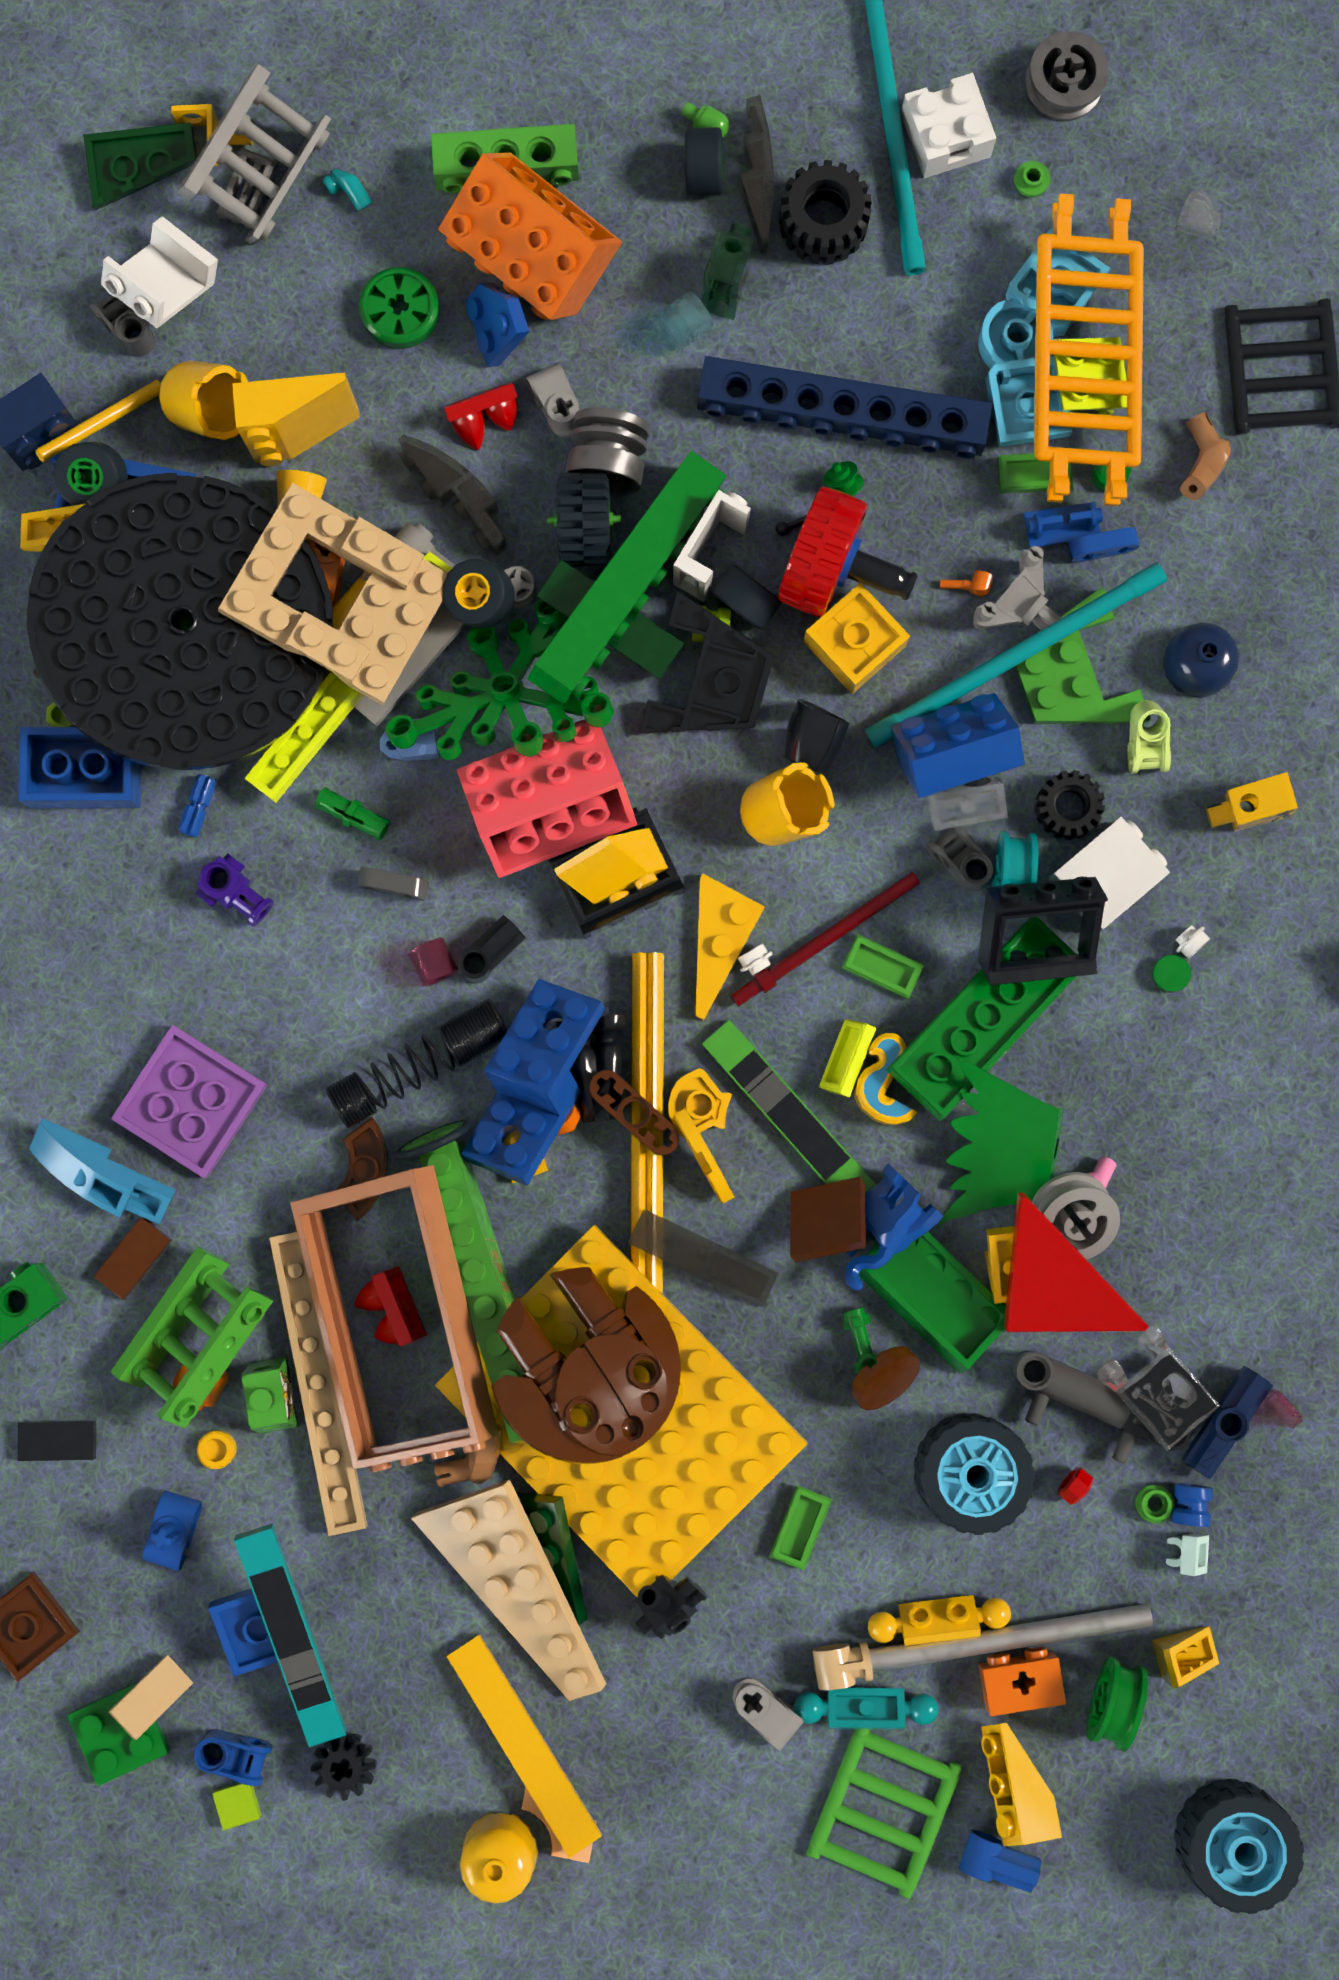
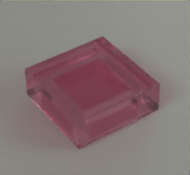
(1282, 1409)

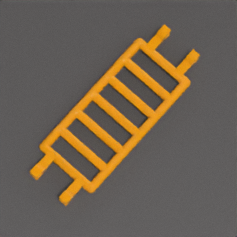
(1044, 347)

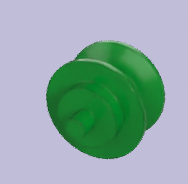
(844, 478)

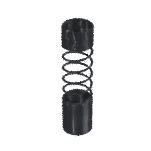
(464, 1039)

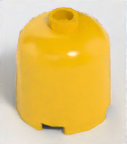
(201, 398)
(786, 805)
(498, 1857)

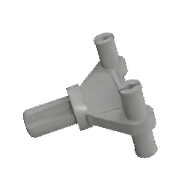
(1022, 600)

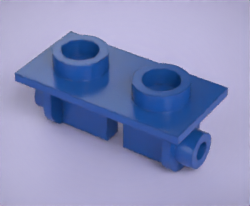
(1062, 524)

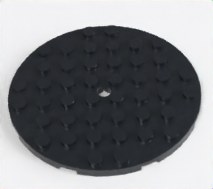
(107, 634)

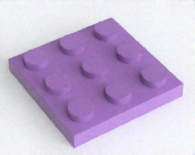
(189, 1101)

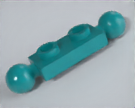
(866, 1708)

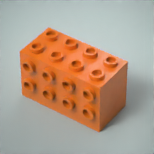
(529, 236)

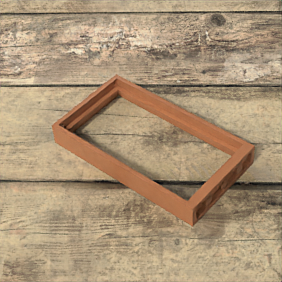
(338, 1339)

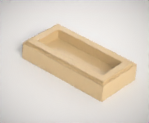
(150, 1697)

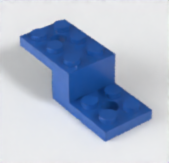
(533, 1081)

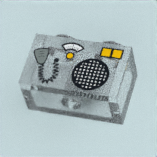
(968, 804)

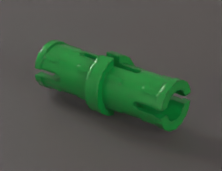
(352, 814)

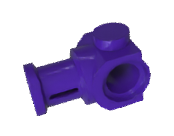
(234, 891)

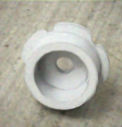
(1191, 941)
(755, 959)

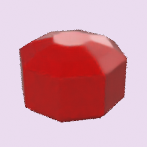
(1075, 1486)

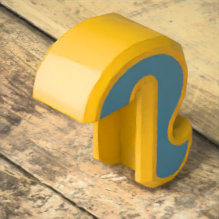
(875, 1080)

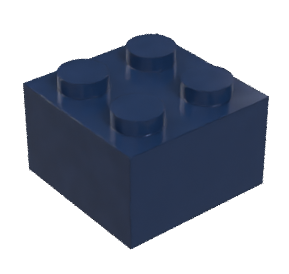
(30, 419)

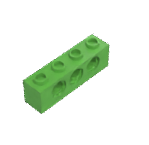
(526, 143)

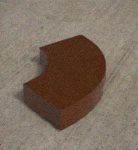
(366, 1162)

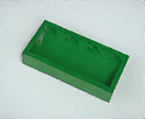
(939, 1300)

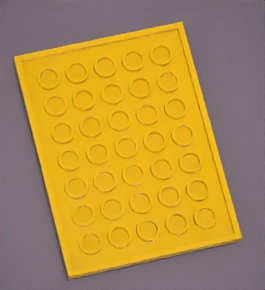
(689, 1479)

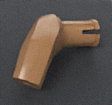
(1211, 458)
(475, 1467)

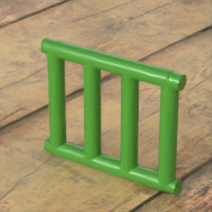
(920, 1845)

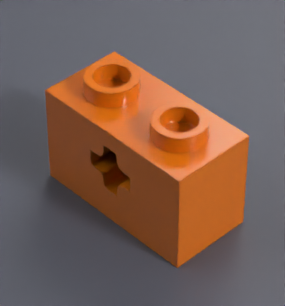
(1040, 1690)

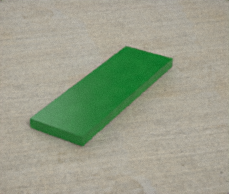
(978, 1026)

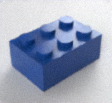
(957, 744)
(71, 771)

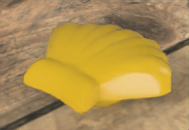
(701, 1099)

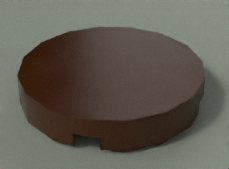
(886, 1379)

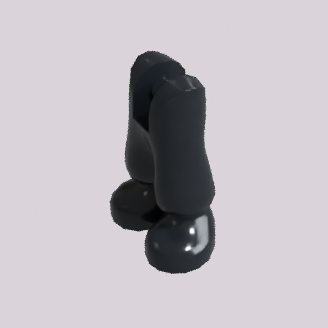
(604, 1056)

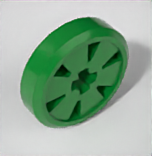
(386, 290)

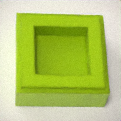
(236, 1805)

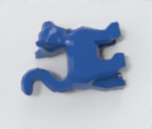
(890, 1224)

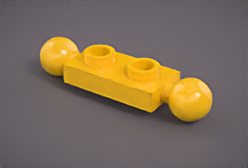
(939, 1620)

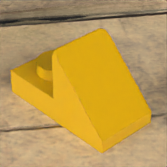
(998, 1260)

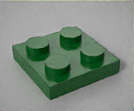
(107, 1745)

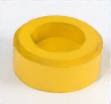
(216, 1449)

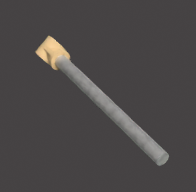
(840, 1665)

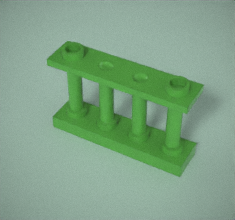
(167, 1322)

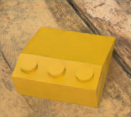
(291, 414)

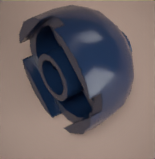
(1187, 662)

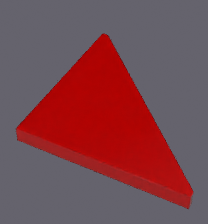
(1056, 1285)

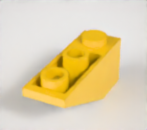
(1021, 1796)

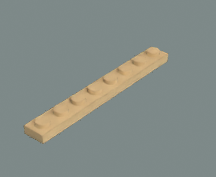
(329, 1447)

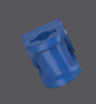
(235, 1758)

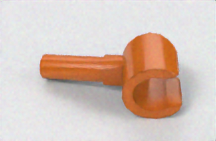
(978, 586)

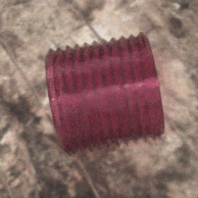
(433, 962)

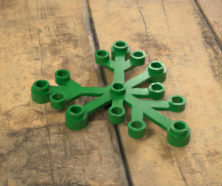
(501, 692)

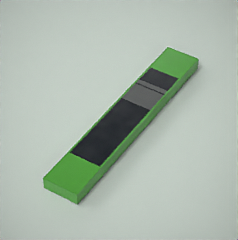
(782, 1106)

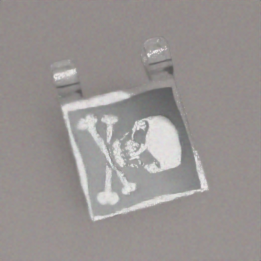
(1162, 1393)

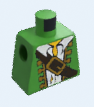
(269, 1396)

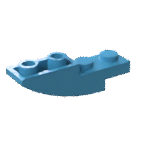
(89, 1173)

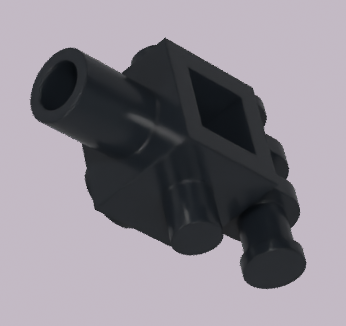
(668, 1605)

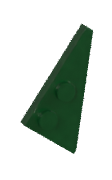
(551, 1527)

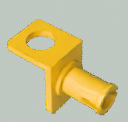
(208, 118)

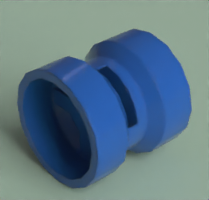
(1192, 1505)

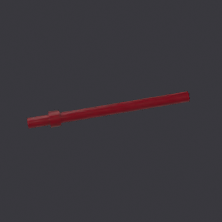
(766, 979)

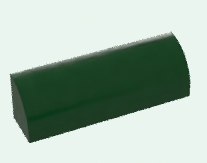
(643, 640)

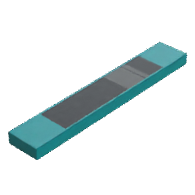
(290, 1634)

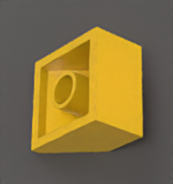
(614, 866)

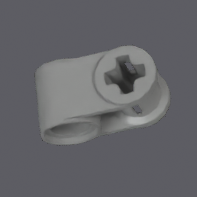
(554, 397)
(770, 1716)

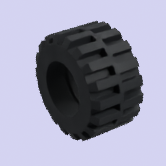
(831, 185)

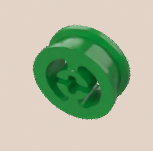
(1117, 1704)

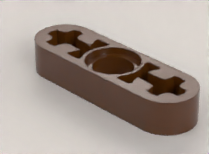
(660, 1125)

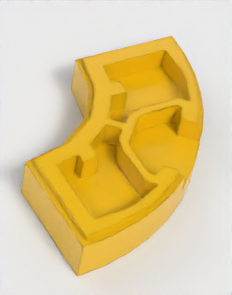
(703, 1156)

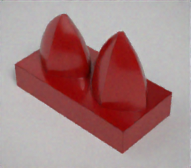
(468, 418)
(390, 1293)

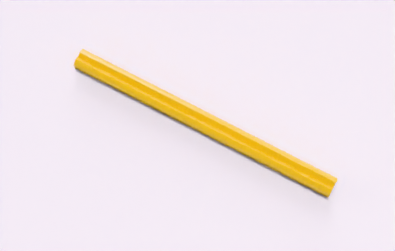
(648, 1082)

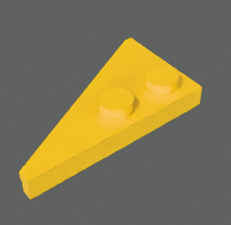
(723, 929)

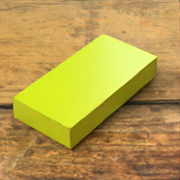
(847, 1057)

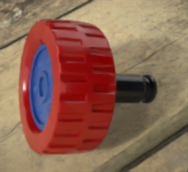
(830, 554)

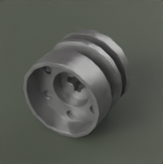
(611, 444)

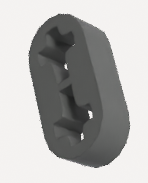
(392, 883)

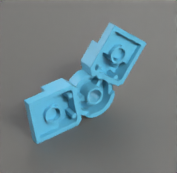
(1012, 364)

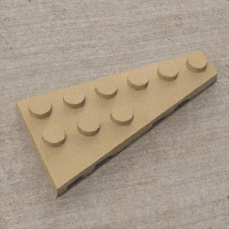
(504, 1564)

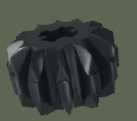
(353, 1777)

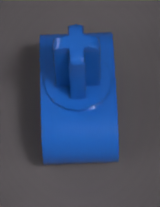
(172, 1530)

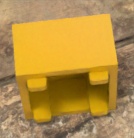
(856, 638)

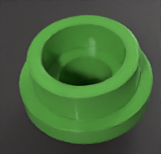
(1030, 188)
(1165, 1508)

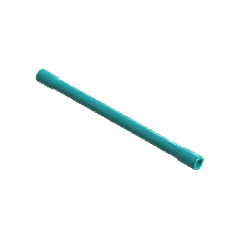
(910, 240)
(1132, 588)

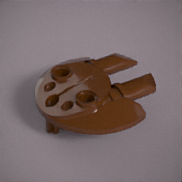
(592, 1377)

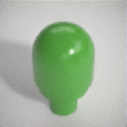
(706, 117)

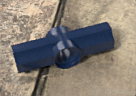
(1242, 1402)

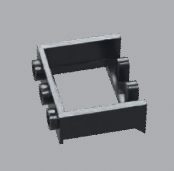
(1041, 899)
(620, 909)

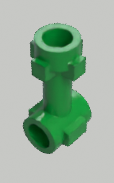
(856, 1321)

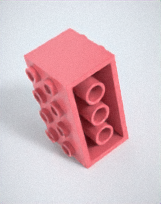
(546, 801)

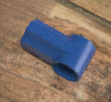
(988, 1859)

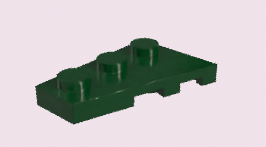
(135, 159)

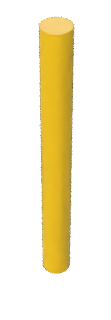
(98, 421)

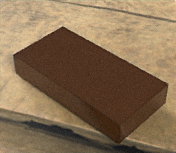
(132, 1258)

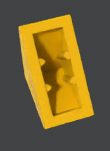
(1185, 1655)

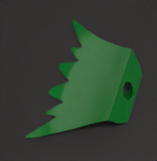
(1010, 1148)

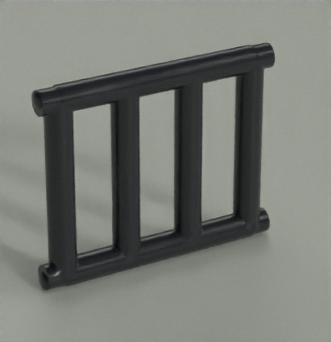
(1238, 352)

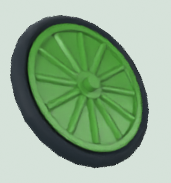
(433, 1140)

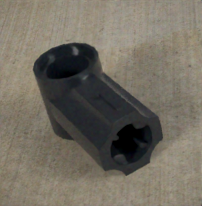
(492, 947)

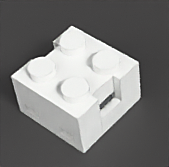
(948, 126)

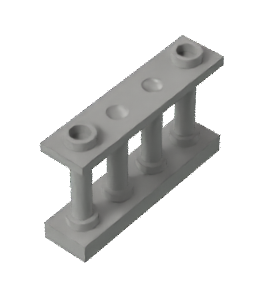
(218, 151)

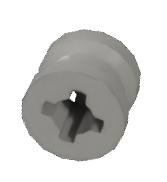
(522, 579)

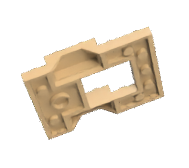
(383, 621)

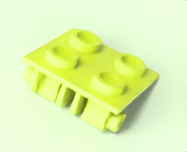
(1091, 368)

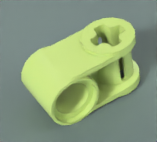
(1151, 745)

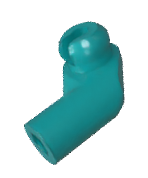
(349, 184)

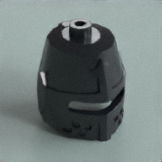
(814, 736)

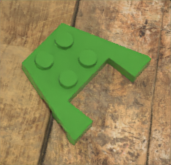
(1063, 686)

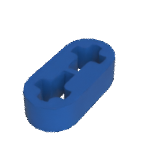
(1104, 544)

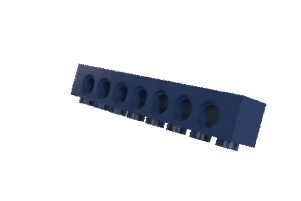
(862, 397)

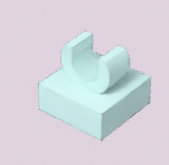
(1193, 1553)

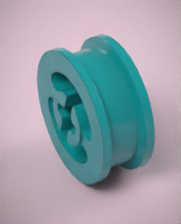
(1015, 860)

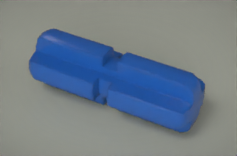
(200, 798)

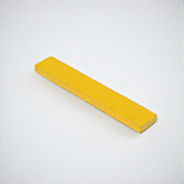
(524, 1746)

